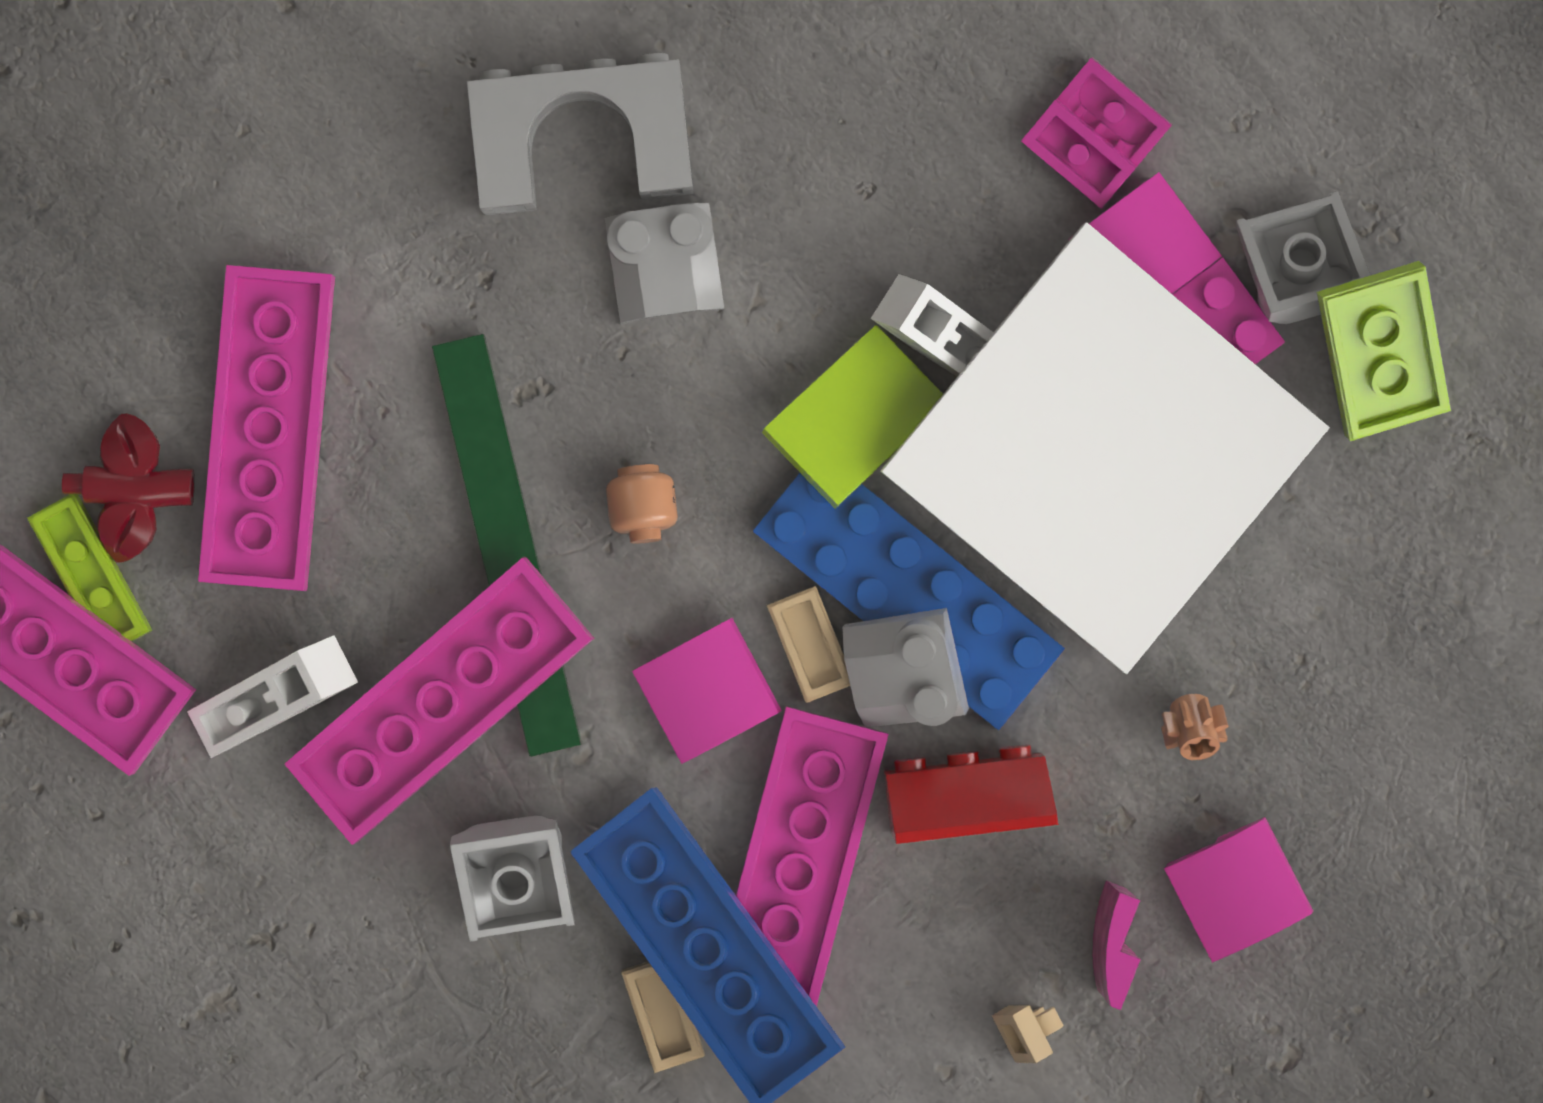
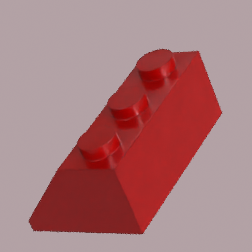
(969, 795)

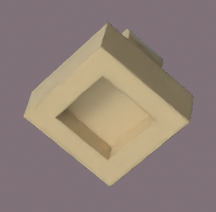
(1027, 1031)

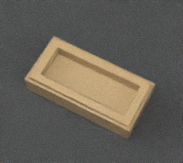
(810, 643)
(662, 1022)

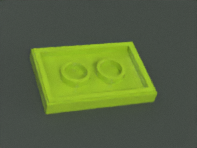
(1384, 350)
(853, 416)

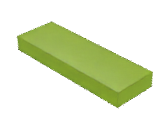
(86, 566)

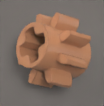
(1194, 727)

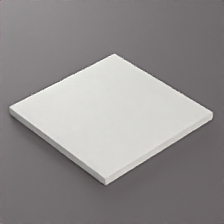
(1105, 448)

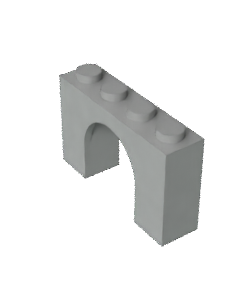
(511, 108)

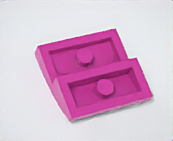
(1096, 132)
(1158, 234)
(707, 690)
(1238, 889)
(1112, 959)

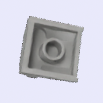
(1299, 254)
(664, 261)
(904, 669)
(512, 876)

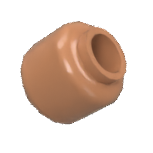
(641, 503)

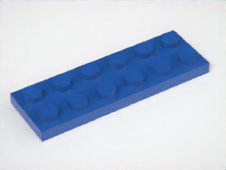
(891, 569)
(707, 949)

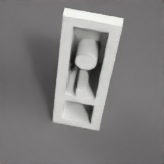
(931, 324)
(272, 696)

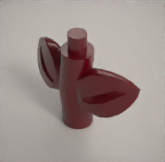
(130, 487)

